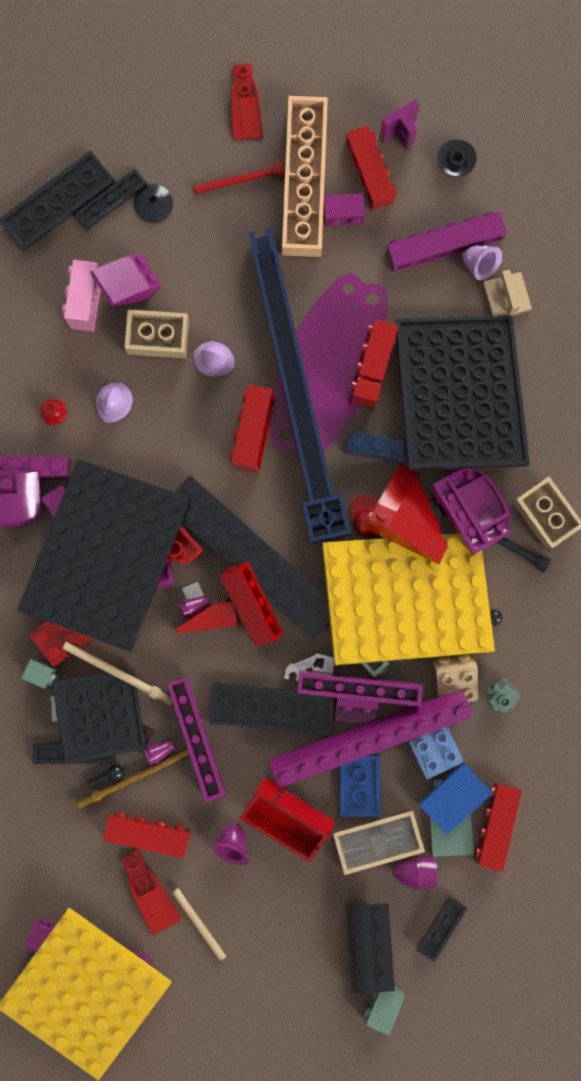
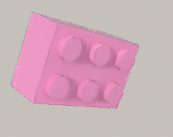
(82, 297)

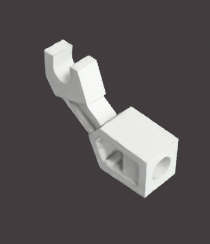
(307, 663)

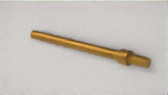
(98, 795)

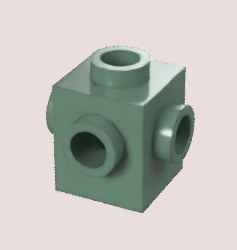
(502, 695)

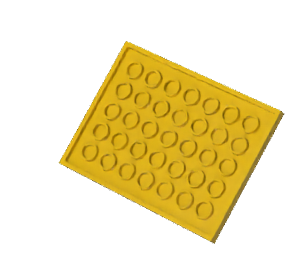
(402, 605)

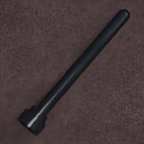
(540, 562)

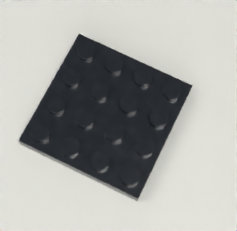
(98, 717)

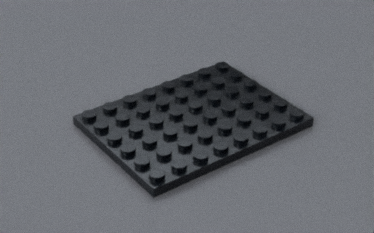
(461, 393)
(104, 555)

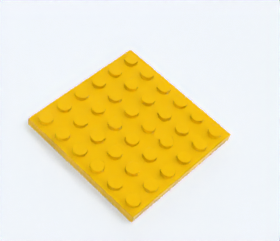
(84, 994)

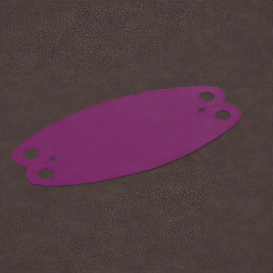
(330, 352)

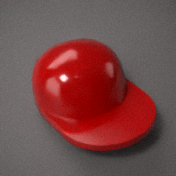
(361, 511)

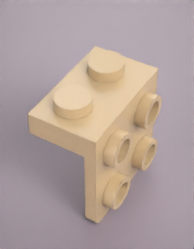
(455, 674)

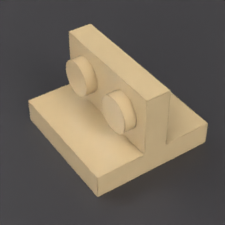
(507, 294)

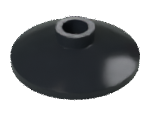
(459, 150)
(155, 211)

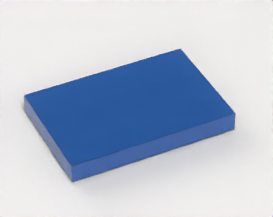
(360, 788)
(455, 798)

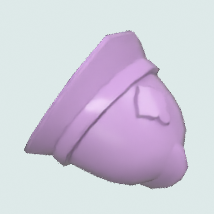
(482, 260)
(213, 359)
(114, 402)

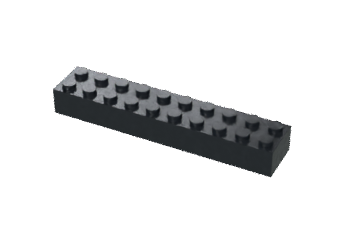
(238, 544)

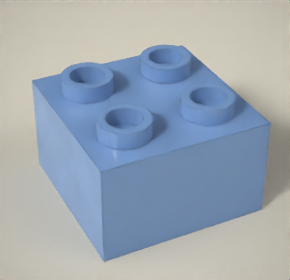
(435, 752)

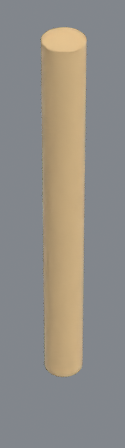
(199, 924)

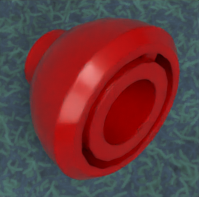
(53, 411)

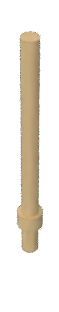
(153, 691)

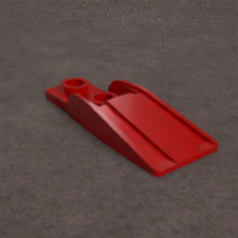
(245, 104)
(149, 894)

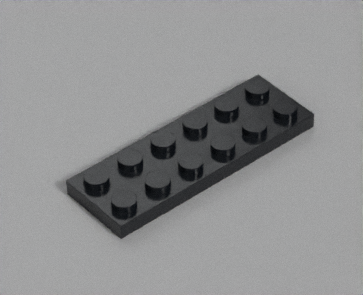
(56, 200)
(270, 709)

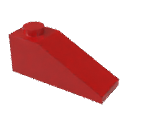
(215, 617)

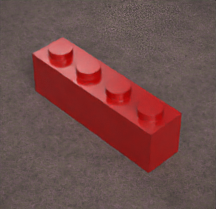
(370, 167)
(251, 604)
(498, 827)
(147, 835)

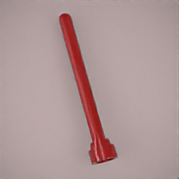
(276, 170)

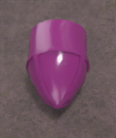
(417, 872)

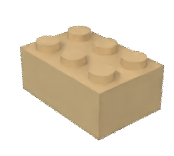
(157, 334)
(548, 513)

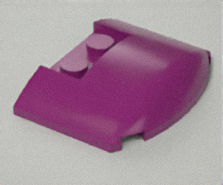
(19, 497)
(473, 508)

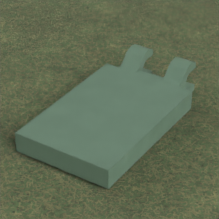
(457, 842)

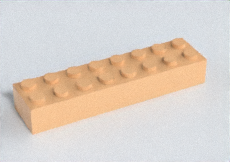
(304, 176)

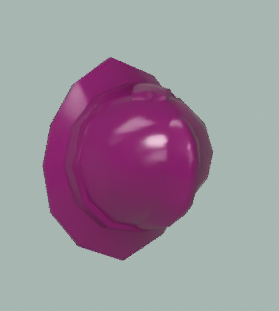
(232, 845)

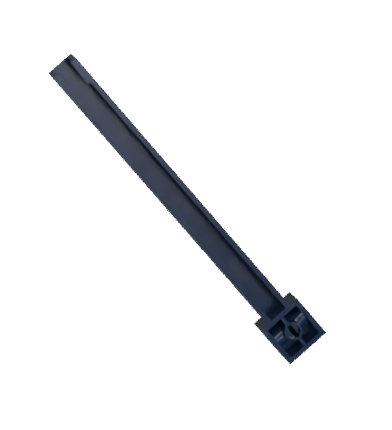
(324, 511)

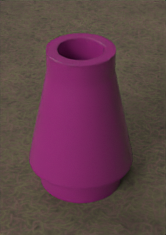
(193, 606)
(156, 752)

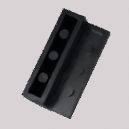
(370, 947)

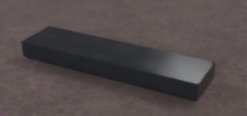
(110, 199)
(52, 754)

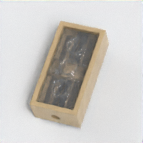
(378, 842)

